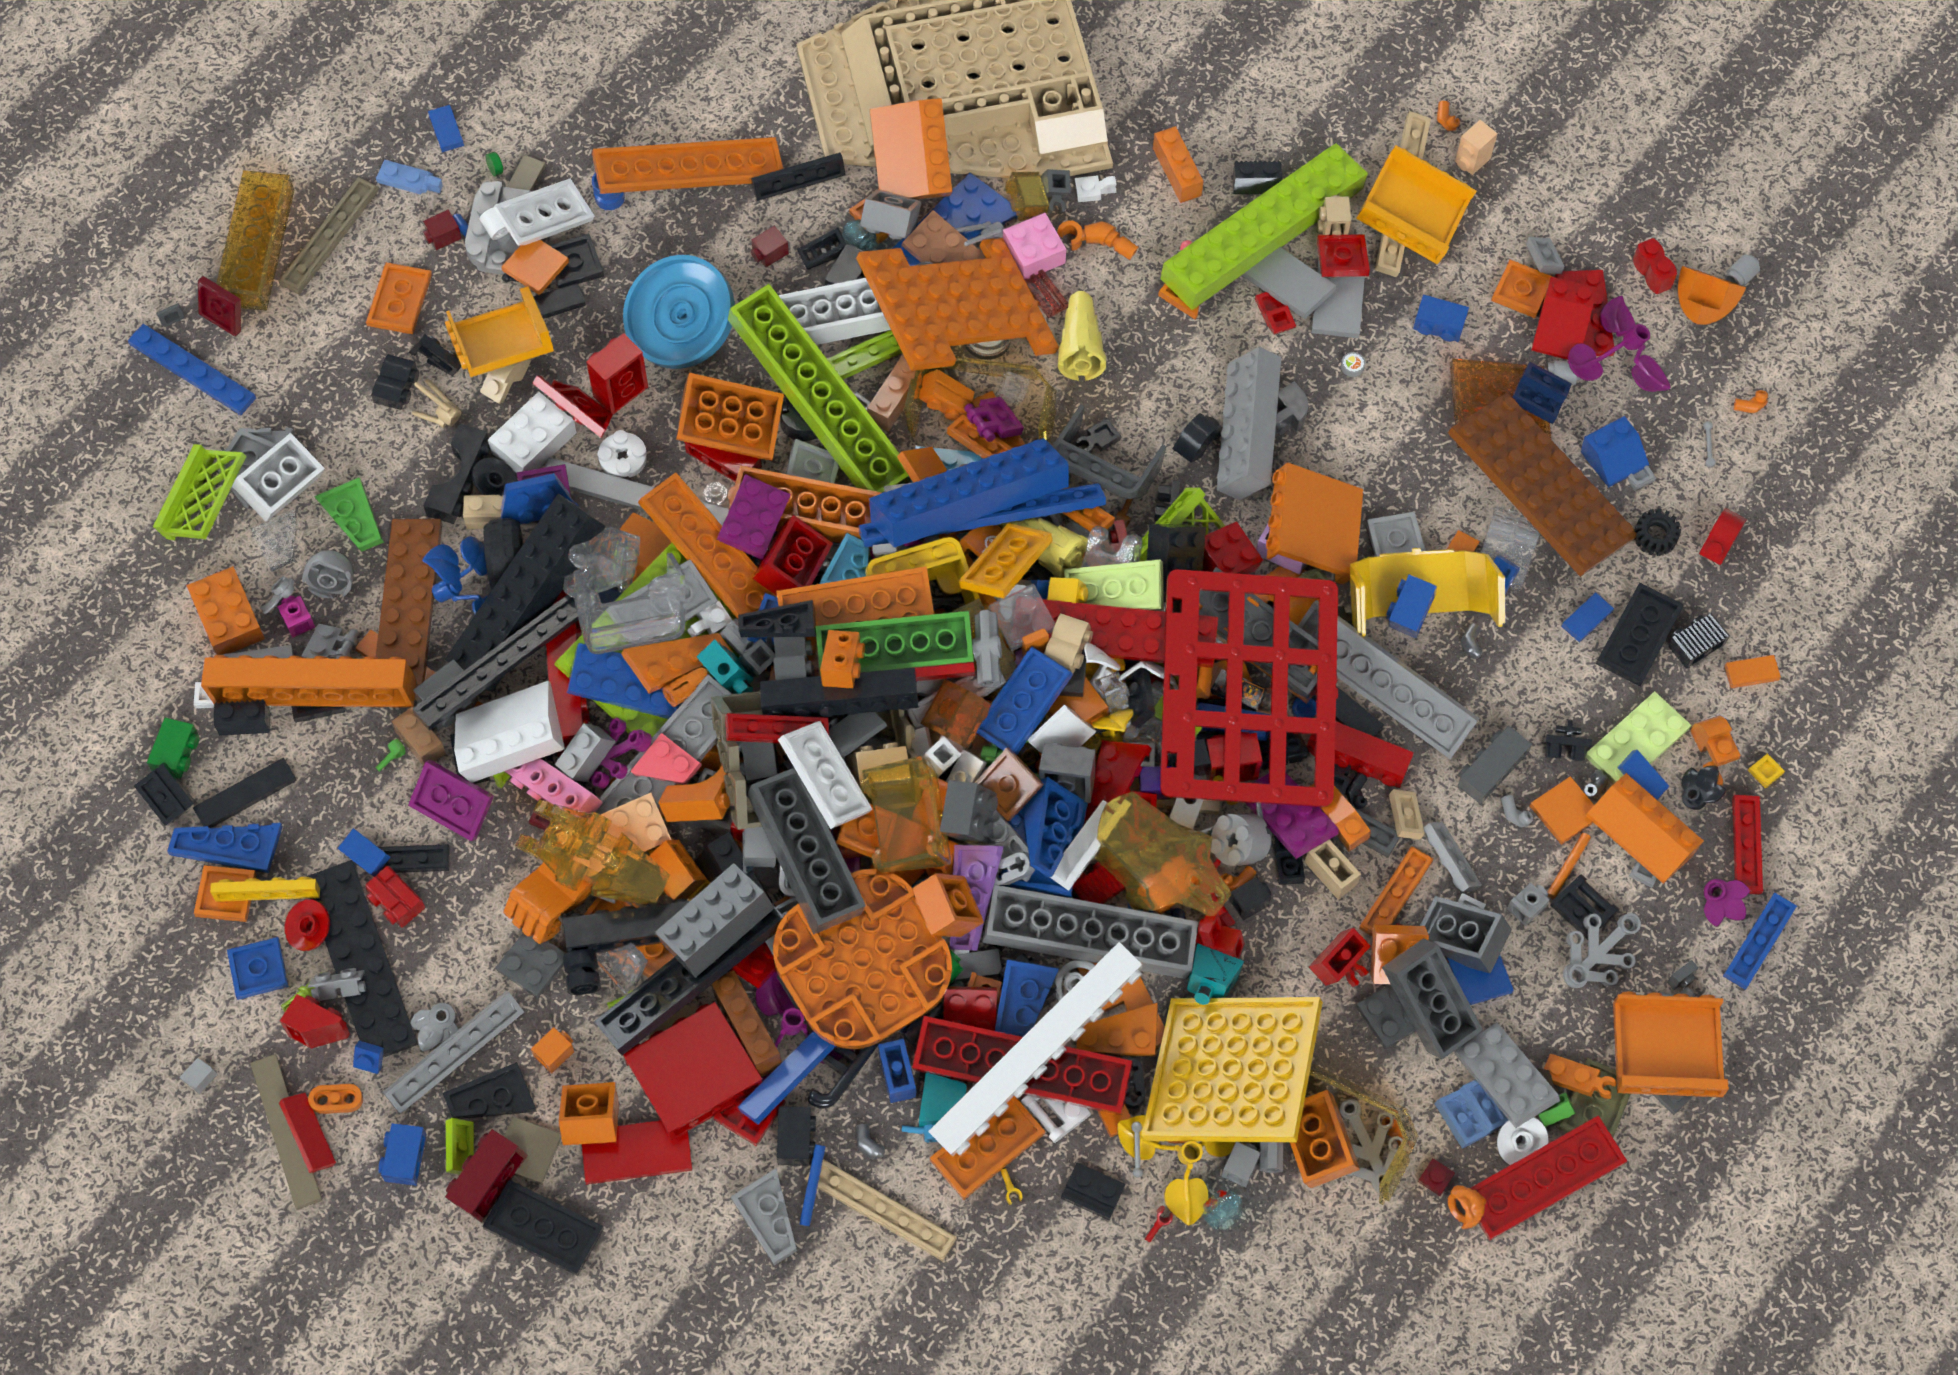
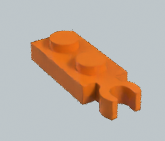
(1578, 1076)

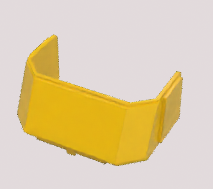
(1462, 580)

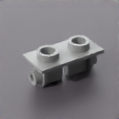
(347, 981)

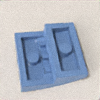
(1470, 1113)

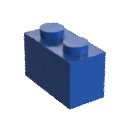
(1440, 318)
(897, 1070)
(403, 1154)

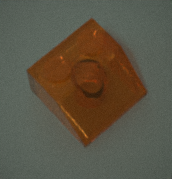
(956, 713)

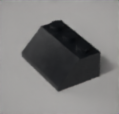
(720, 856)

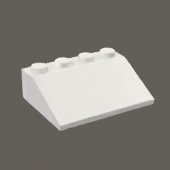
(507, 732)

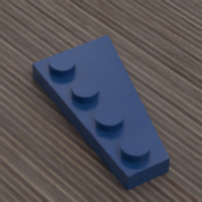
(238, 847)

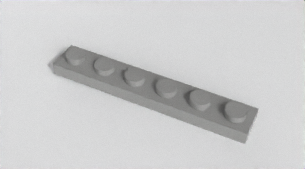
(453, 1052)

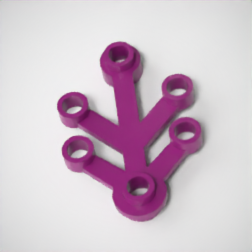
(636, 740)

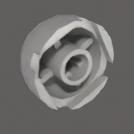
(325, 570)

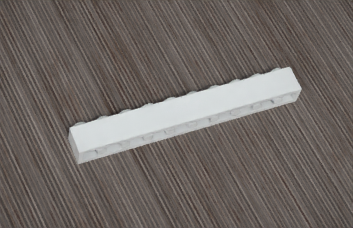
(1035, 1049)

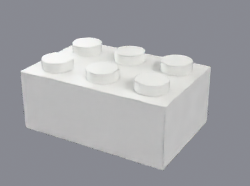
(532, 435)
(278, 477)

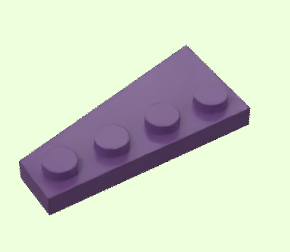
(980, 868)

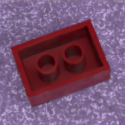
(485, 1175)

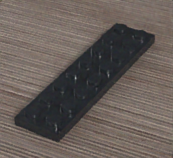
(355, 943)
(673, 988)

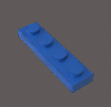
(1759, 941)

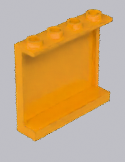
(1416, 204)
(500, 336)

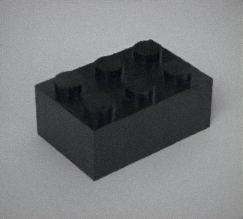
(1178, 547)

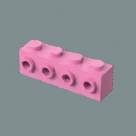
(552, 786)

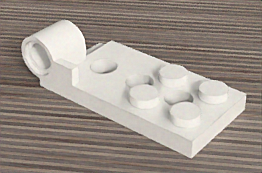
(505, 216)

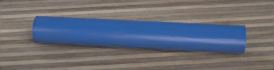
(812, 1185)

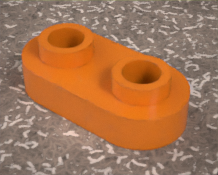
(336, 1098)

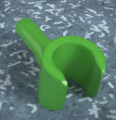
(397, 750)

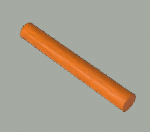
(1568, 865)

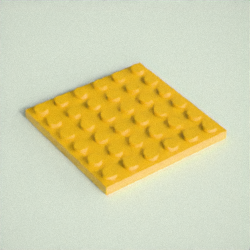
(1233, 1070)

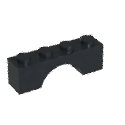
(447, 499)

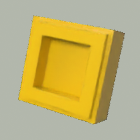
(1766, 770)

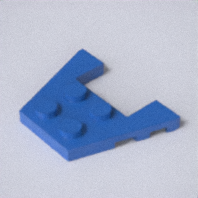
(530, 498)

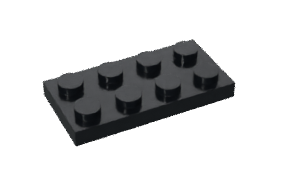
(1639, 634)
(543, 1227)

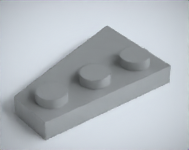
(767, 1216)

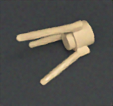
(446, 411)

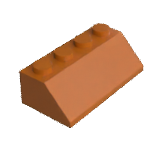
(1645, 828)

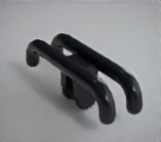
(847, 1075)

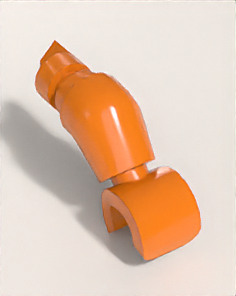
(1098, 233)

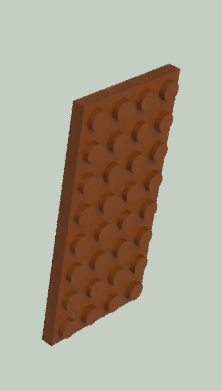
(1543, 484)

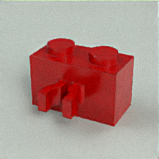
(1340, 958)

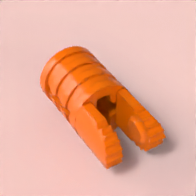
(683, 686)

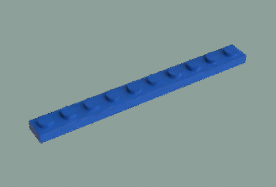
(1053, 503)

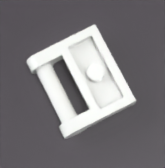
(1068, 1114)

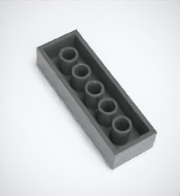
(806, 851)

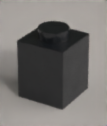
(1250, 898)

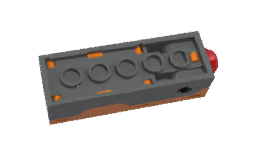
(1259, 632)

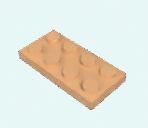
(639, 822)

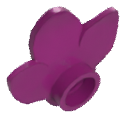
(1728, 904)

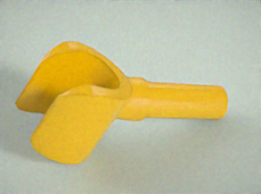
(1009, 1186)

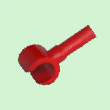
(1159, 1223)

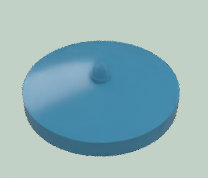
(678, 311)

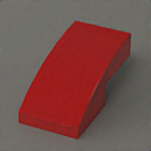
(1275, 313)

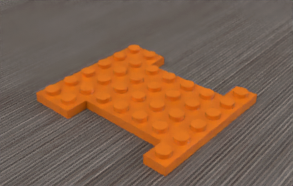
(954, 303)

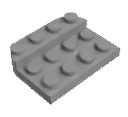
(480, 248)

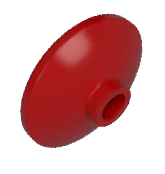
(299, 922)

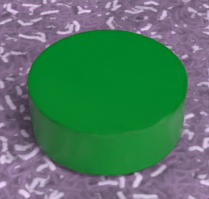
(494, 163)

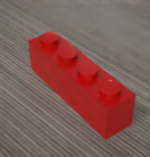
(1368, 755)

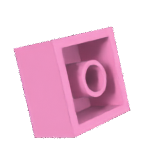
(1035, 245)

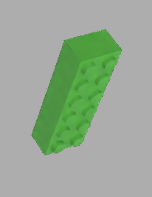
(908, 641)

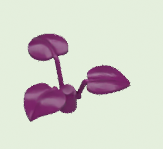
(1618, 319)
(773, 999)

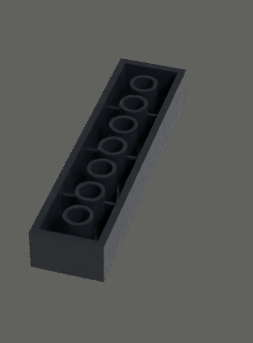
(528, 583)

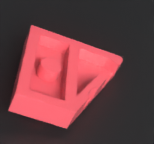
(666, 762)

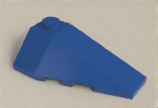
(1050, 823)

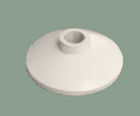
(1533, 1135)

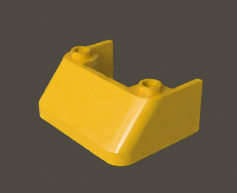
(943, 561)

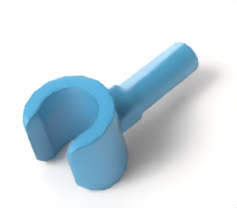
(920, 1130)

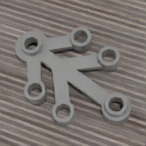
(1597, 952)
(1370, 1150)

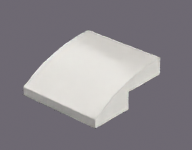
(1062, 728)

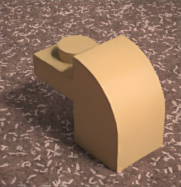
(500, 380)

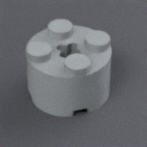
(1240, 839)

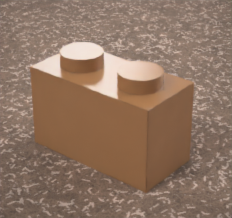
(417, 737)

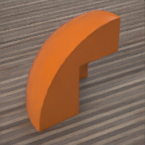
(1706, 296)

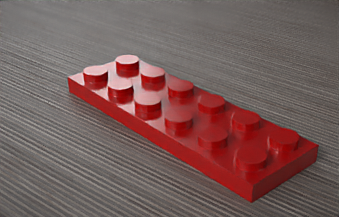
(1547, 1176)

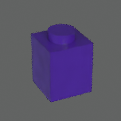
(1150, 781)

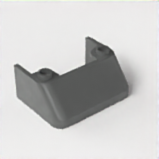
(1100, 471)

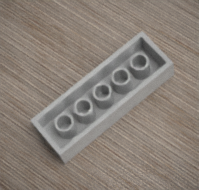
(1249, 423)

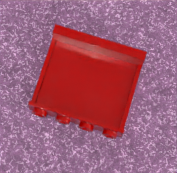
(693, 1070)

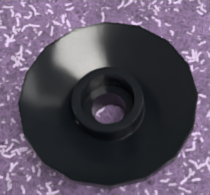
(492, 475)

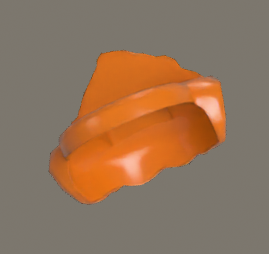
(1472, 1203)

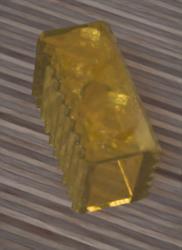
(1027, 195)

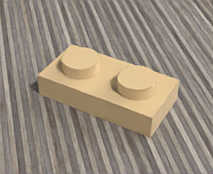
(1406, 814)

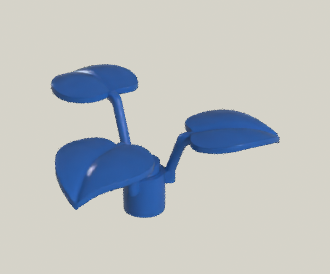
(445, 564)

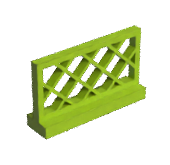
(189, 487)
(1183, 508)

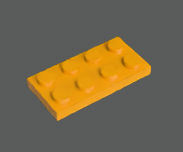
(1005, 560)

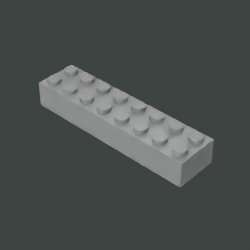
(1088, 930)

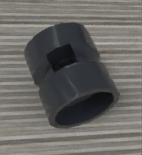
(581, 972)

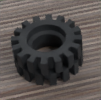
(1657, 519)

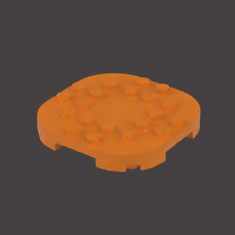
(868, 972)

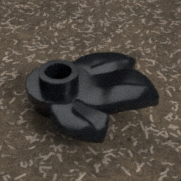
(1703, 785)

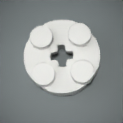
(620, 442)

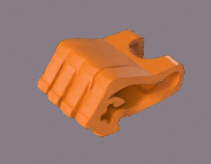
(540, 902)

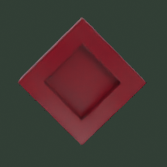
(1436, 1177)

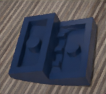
(1541, 392)

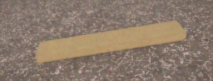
(885, 1211)

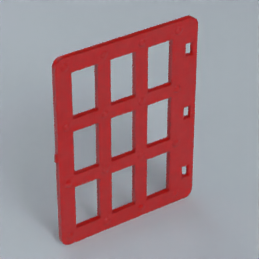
(1179, 705)

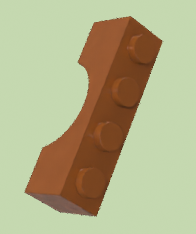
(747, 1023)

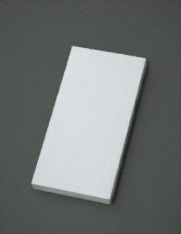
(825, 774)

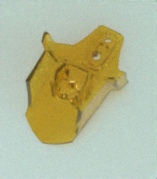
(1157, 857)

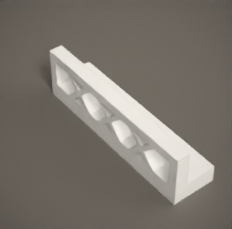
(1079, 852)

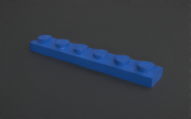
(192, 369)

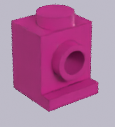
(295, 615)

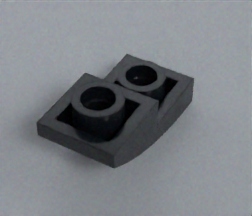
(1288, 867)

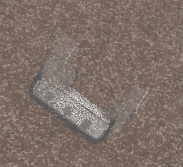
(633, 620)

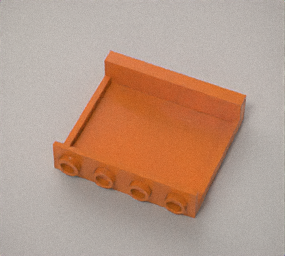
(1315, 520)
(1669, 1045)

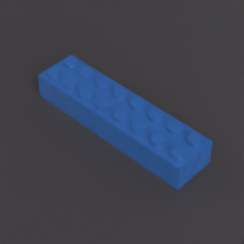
(969, 492)

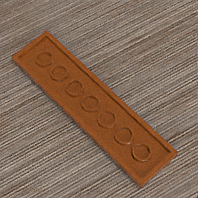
(408, 594)

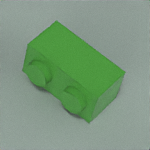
(1558, 1111)

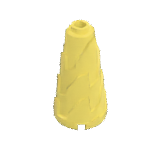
(1081, 342)
(1064, 550)

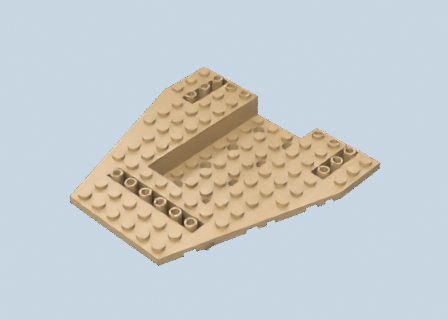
(992, 123)

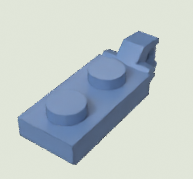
(408, 178)

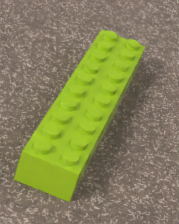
(1261, 227)
(817, 391)

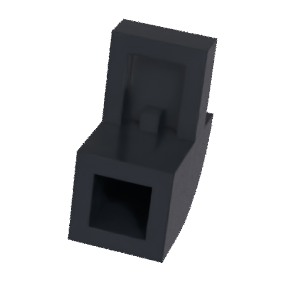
(793, 424)
(1197, 437)

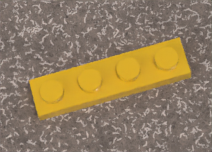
(265, 890)

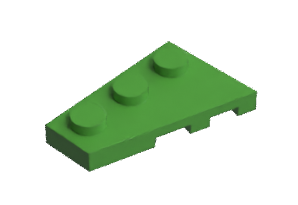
(353, 513)

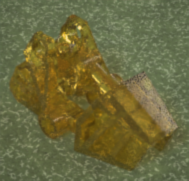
(627, 872)

